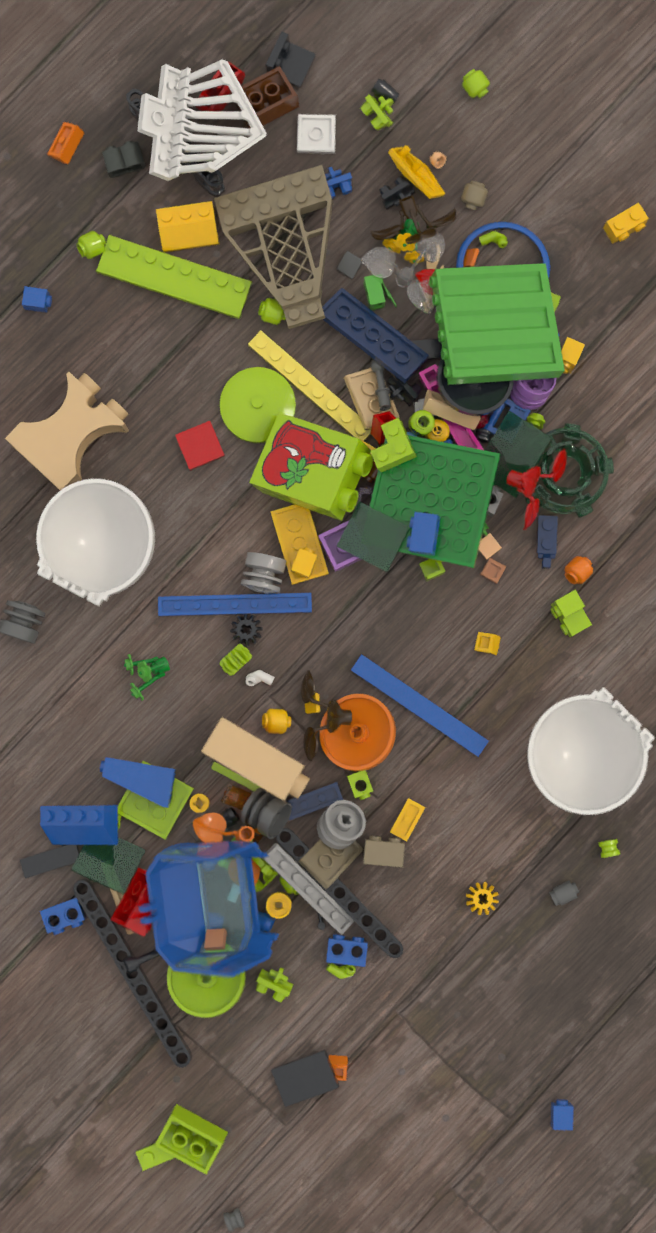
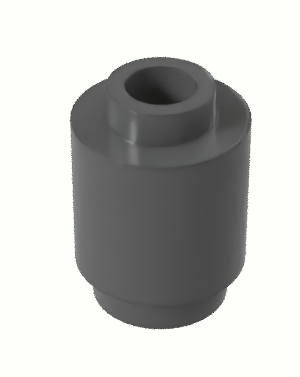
(564, 893)

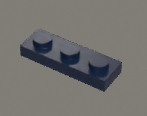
(315, 800)

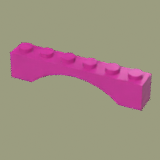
(461, 435)

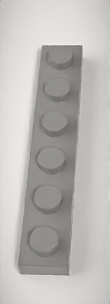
(308, 888)

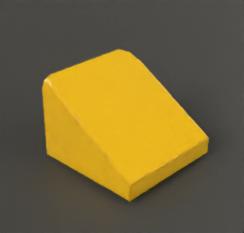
(487, 643)
(311, 707)

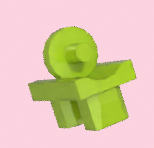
(372, 105)
(274, 981)

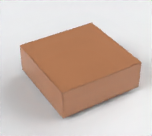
(493, 570)
(215, 939)

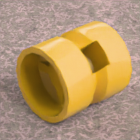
(278, 904)

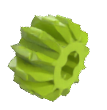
(235, 659)

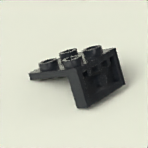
(291, 58)

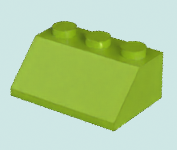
(191, 1139)

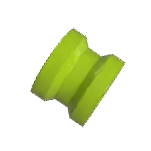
(609, 848)

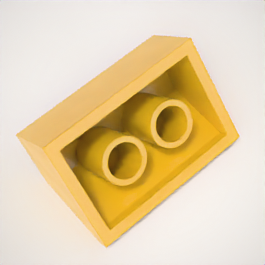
(187, 226)

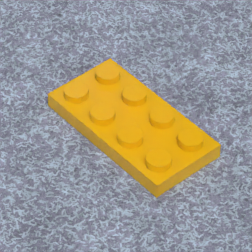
(296, 531)

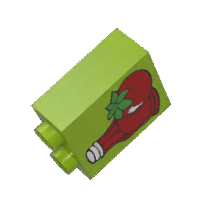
(312, 466)

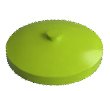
(253, 402)
(203, 993)

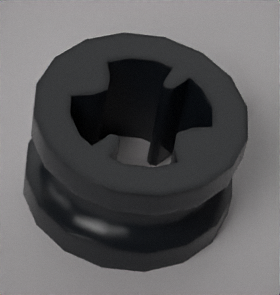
(483, 435)

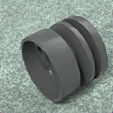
(21, 621)
(266, 813)

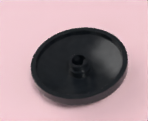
(473, 398)

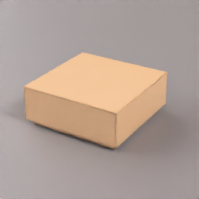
(489, 546)

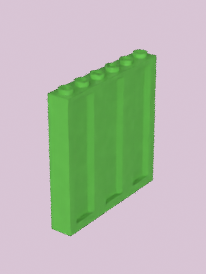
(496, 323)

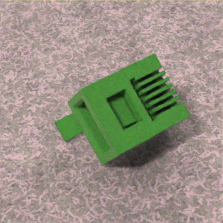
(374, 292)

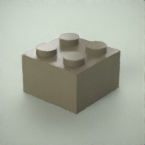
(383, 852)

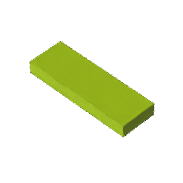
(234, 776)

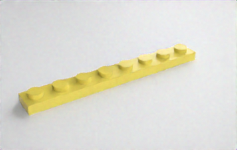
(309, 385)

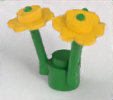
(399, 243)

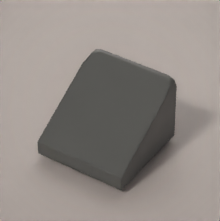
(349, 264)

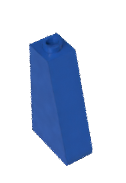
(143, 779)

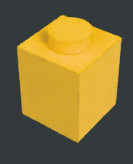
(304, 562)

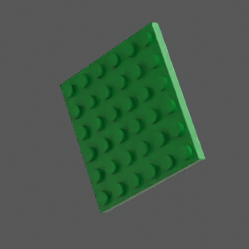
(443, 482)

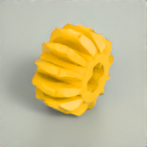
(489, 897)

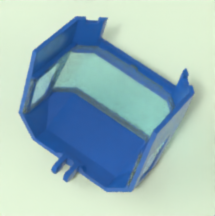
(204, 890)

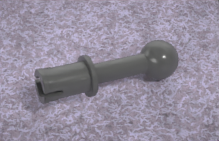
(382, 391)

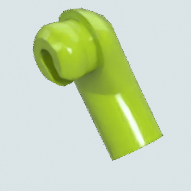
(496, 237)

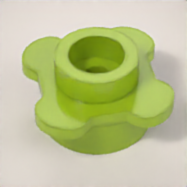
(536, 419)

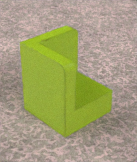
(432, 569)

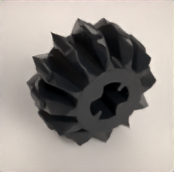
(248, 623)

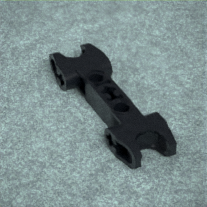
(204, 178)

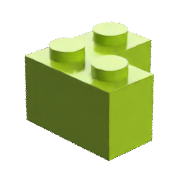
(396, 450)
(570, 613)

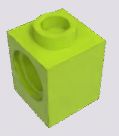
(362, 775)

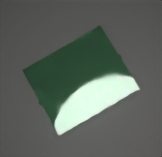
(519, 448)

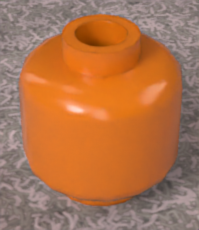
(578, 570)

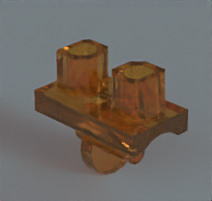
(235, 796)

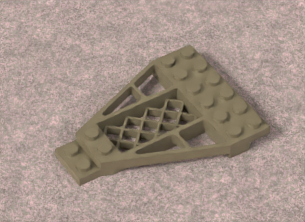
(276, 202)

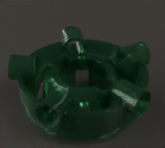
(599, 465)

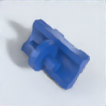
(343, 181)

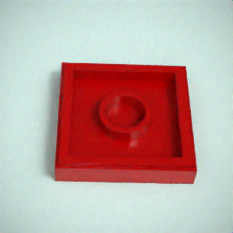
(199, 445)

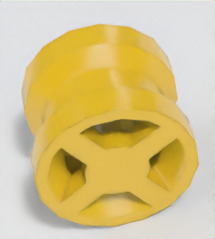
(202, 803)

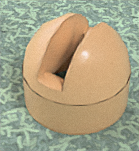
(437, 156)

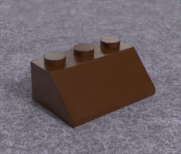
(270, 96)

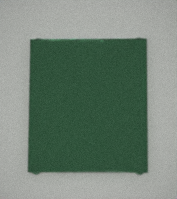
(373, 536)
(109, 864)

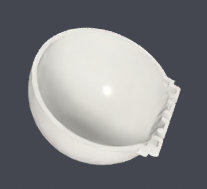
(95, 539)
(588, 753)

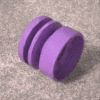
(532, 393)

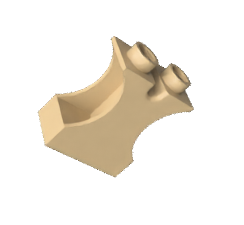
(60, 441)

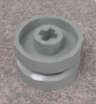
(341, 824)

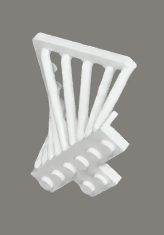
(167, 122)

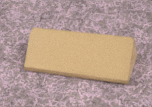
(437, 406)

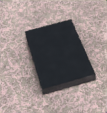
(305, 1078)

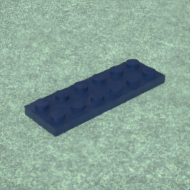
(373, 335)

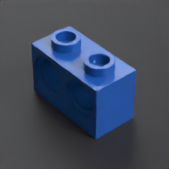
(61, 910)
(346, 956)

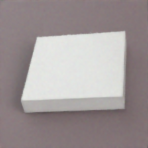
(316, 134)

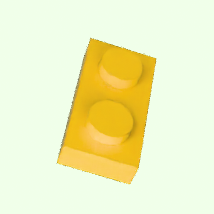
(407, 819)

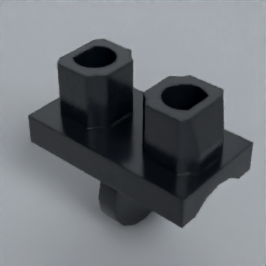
(392, 196)
(403, 390)

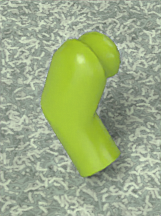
(341, 971)

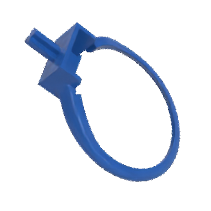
(460, 258)

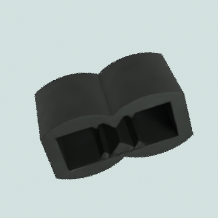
(123, 159)

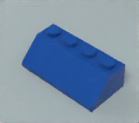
(80, 824)

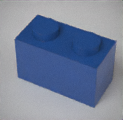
(424, 533)

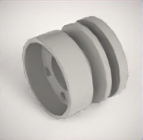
(263, 572)

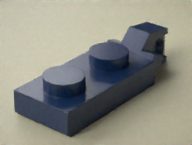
(547, 539)

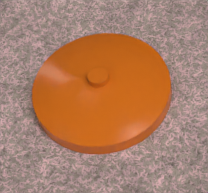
(365, 740)

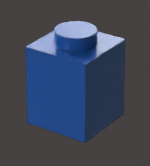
(36, 299)
(561, 1115)

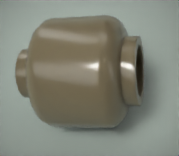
(474, 195)

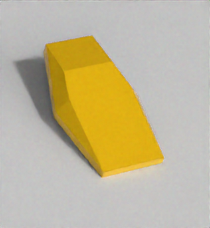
(416, 172)

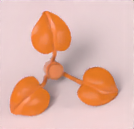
(211, 829)

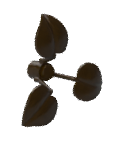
(410, 210)
(335, 717)

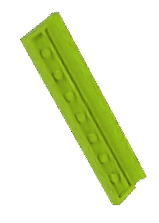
(174, 277)

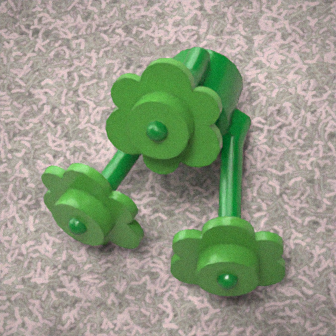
(157, 666)

